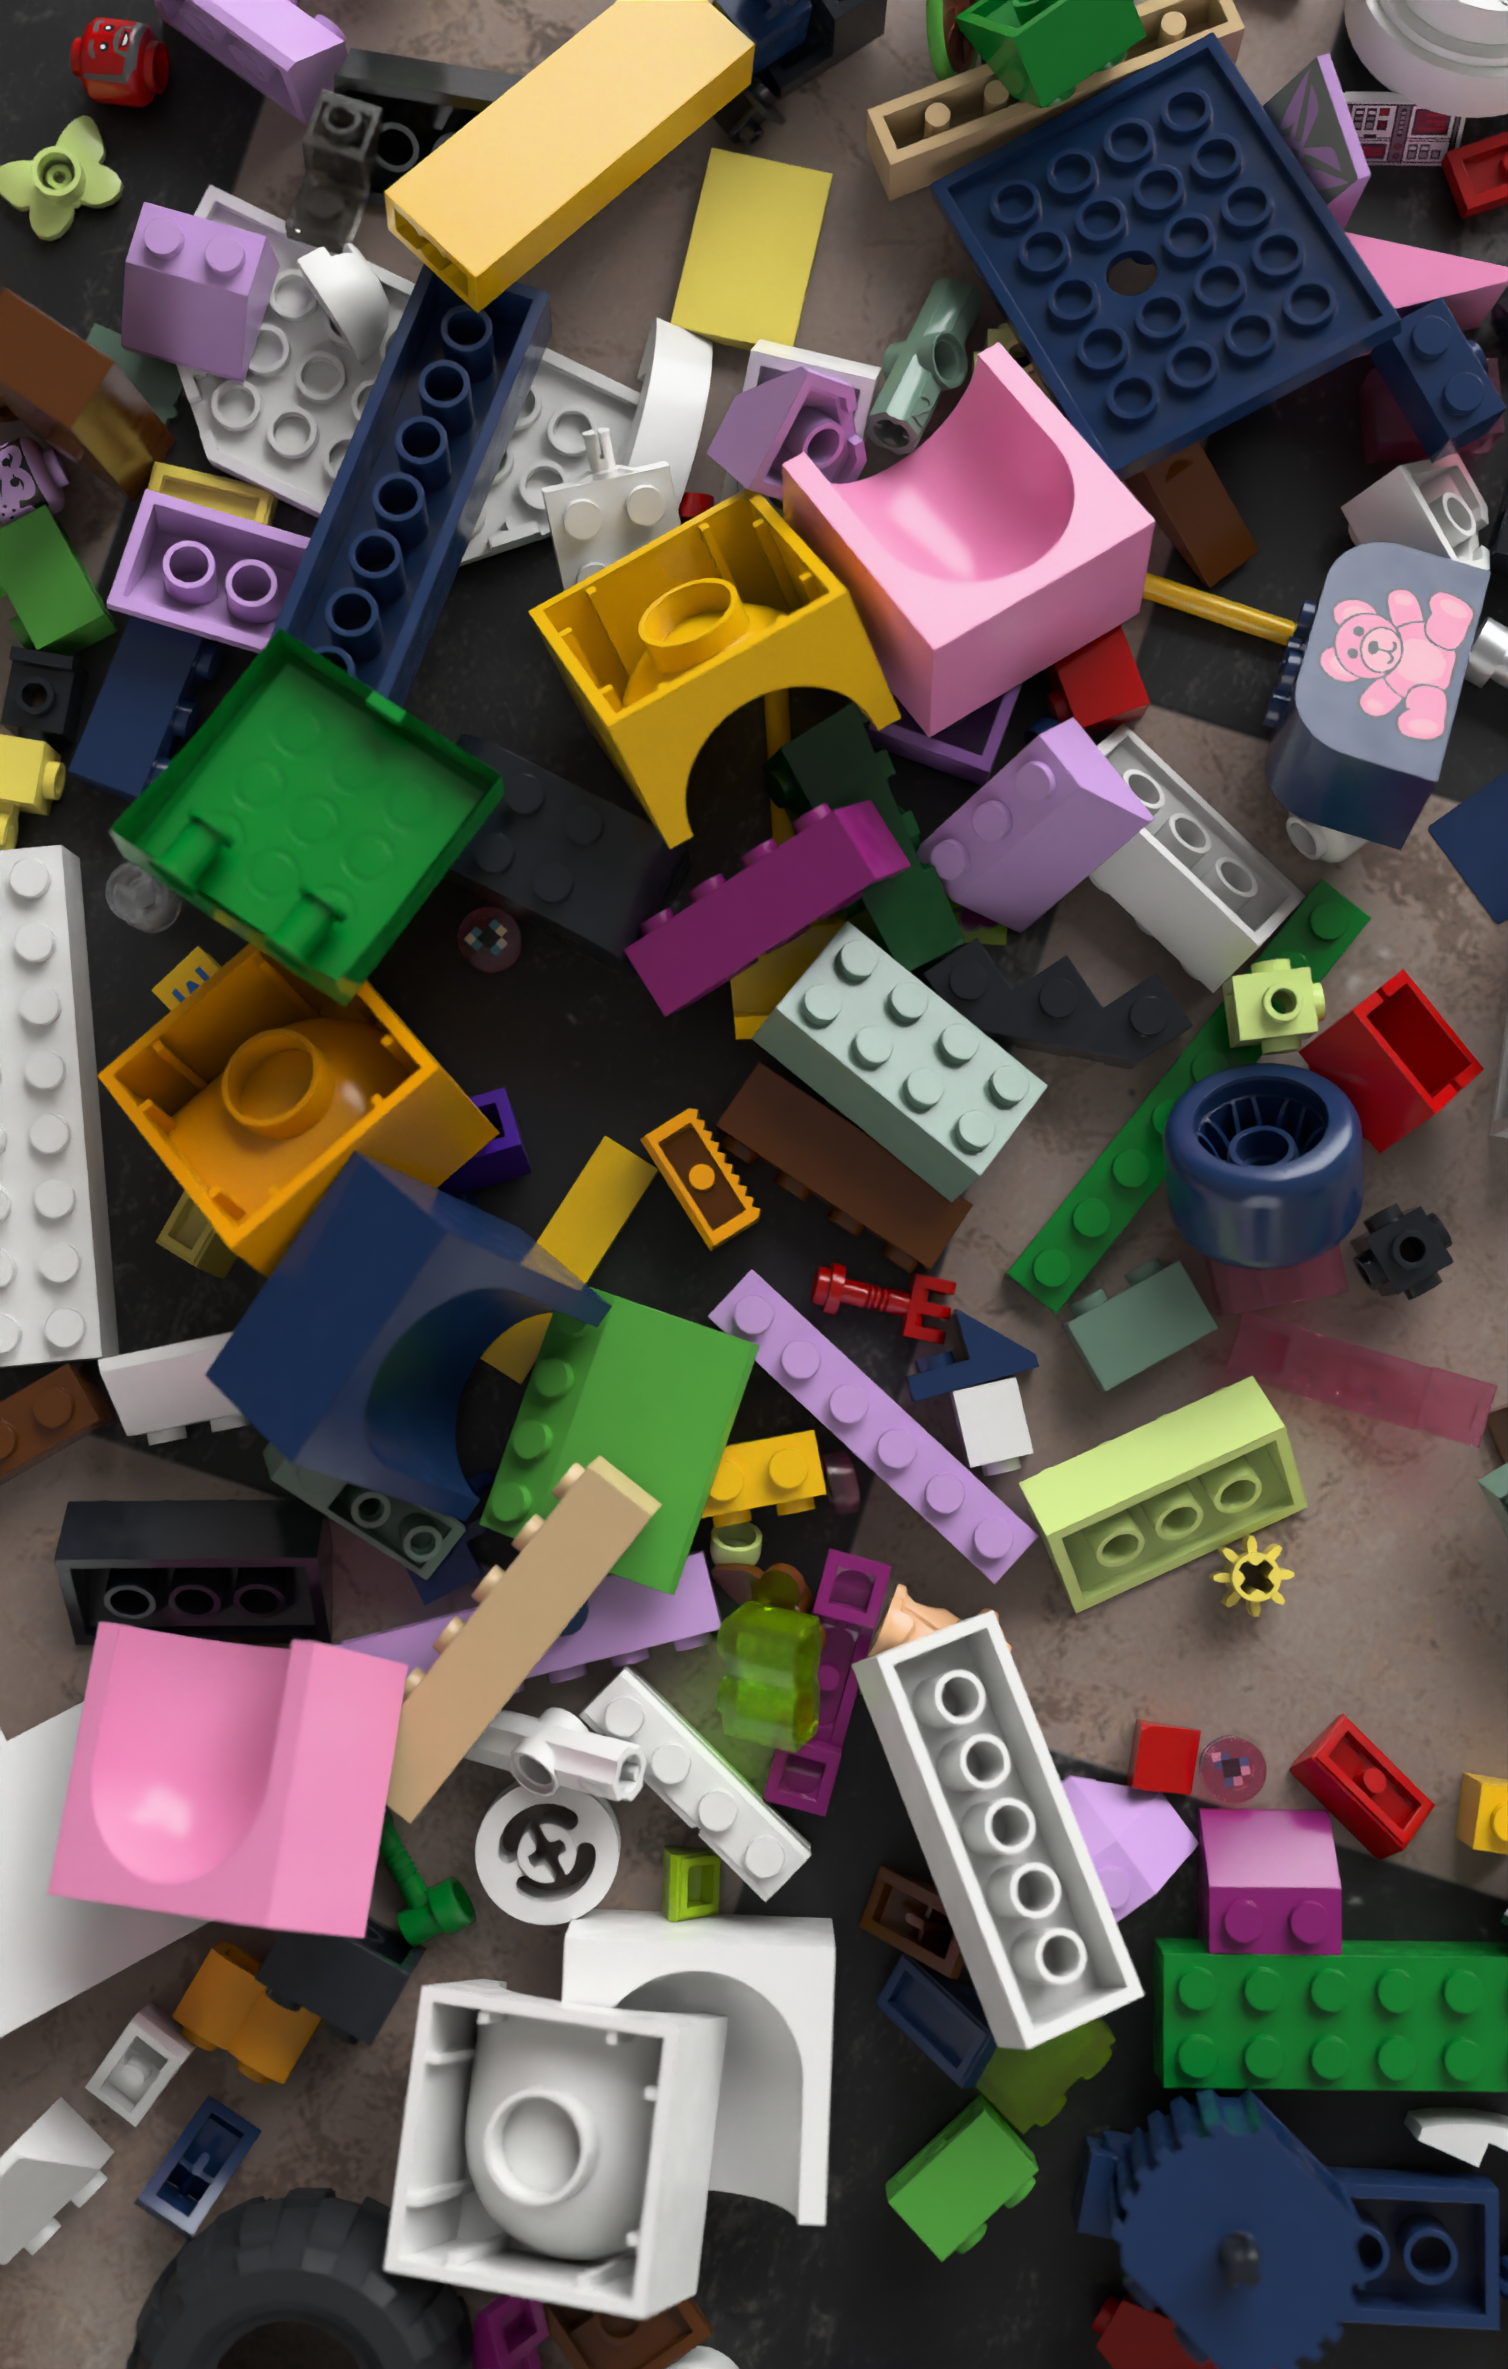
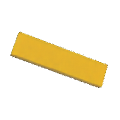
(579, 1239)

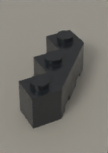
(1058, 1010)

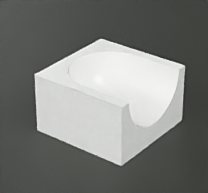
(778, 1997)
(556, 2148)

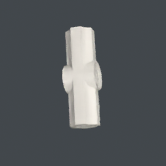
(560, 1753)

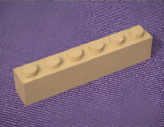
(973, 113)
(512, 1627)

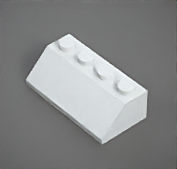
(1190, 871)
(167, 1389)

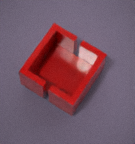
(1393, 1060)

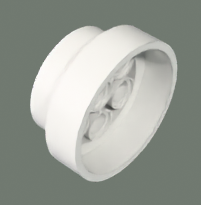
(1436, 51)

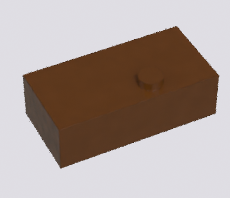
(77, 399)

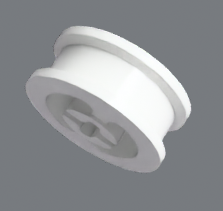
(502, 1870)

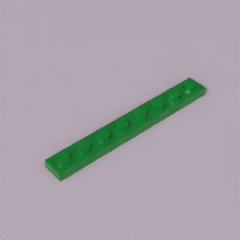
(1133, 1159)

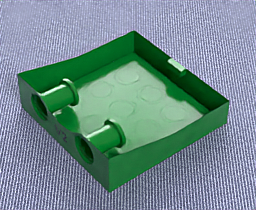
(310, 816)

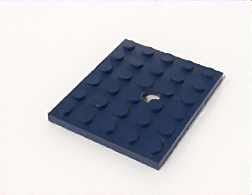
(1247, 255)

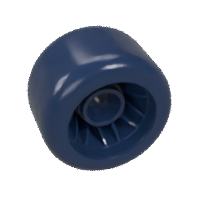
(1263, 1166)

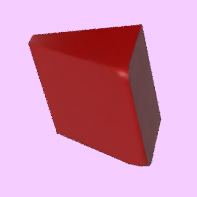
(1163, 1757)

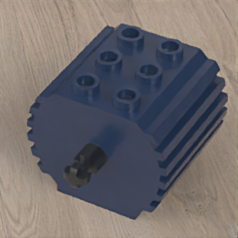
(1235, 2233)

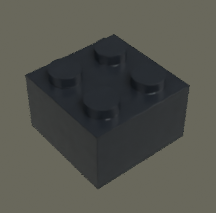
(341, 1977)

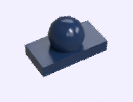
(940, 2019)

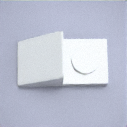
(141, 2064)

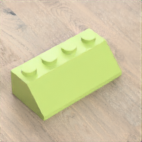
(1165, 1493)

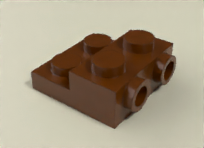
(623, 2342)

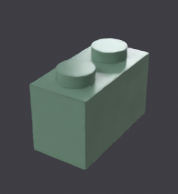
(1138, 1324)

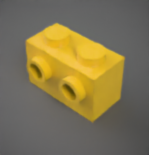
(766, 1473)

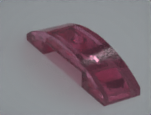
(1361, 1379)

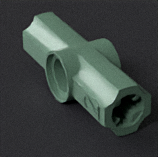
(924, 366)

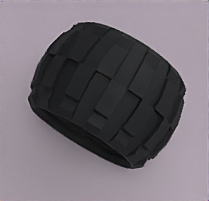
(304, 2263)

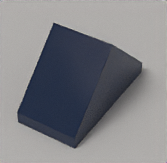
(198, 2167)

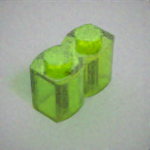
(770, 1675)

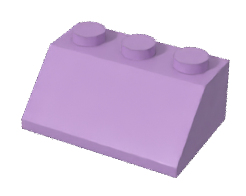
(266, 45)
(206, 571)
(1035, 829)

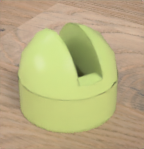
(736, 1544)

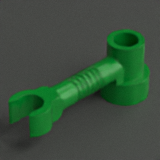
(430, 1909)

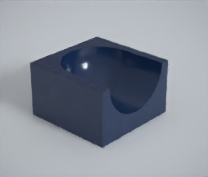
(377, 1326)

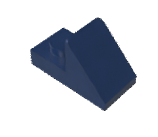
(986, 1358)

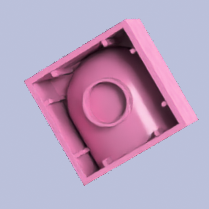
(979, 546)
(230, 1780)

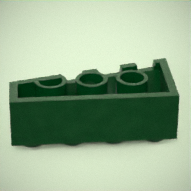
(839, 767)

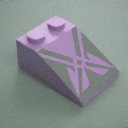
(1321, 135)

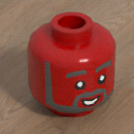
(120, 62)

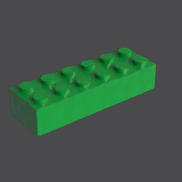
(1333, 2022)

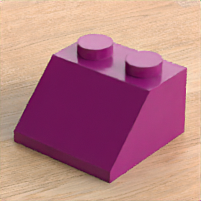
(1268, 1882)

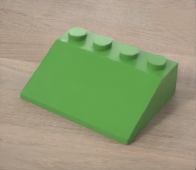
(647, 1399)

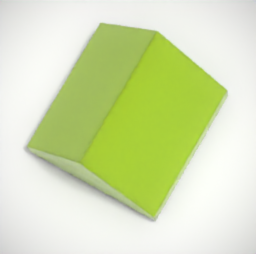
(690, 1883)

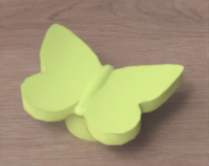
(62, 180)

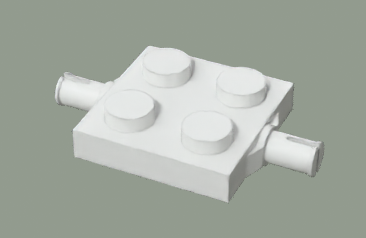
(607, 511)

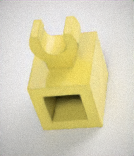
(28, 782)

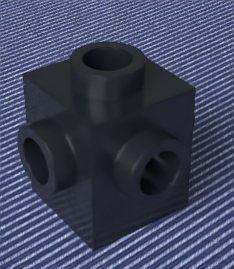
(1379, 1254)

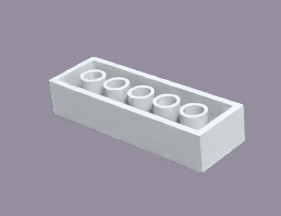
(997, 1832)

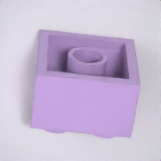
(196, 291)

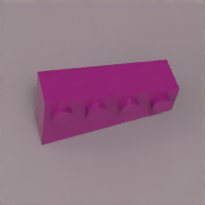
(764, 903)

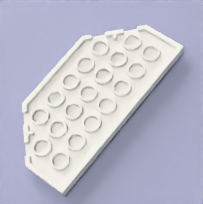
(309, 390)

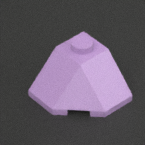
(785, 419)
(1130, 1837)

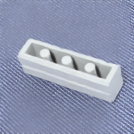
(699, 1783)

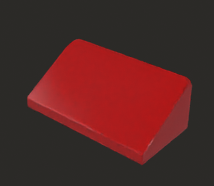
(1362, 1788)

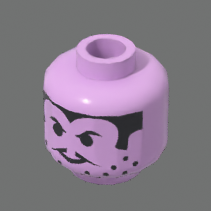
(30, 479)

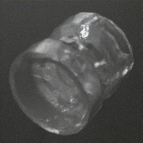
(132, 890)

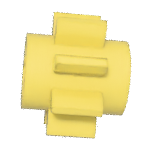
(1268, 1572)

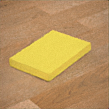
(751, 250)

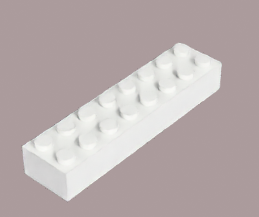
(52, 1170)

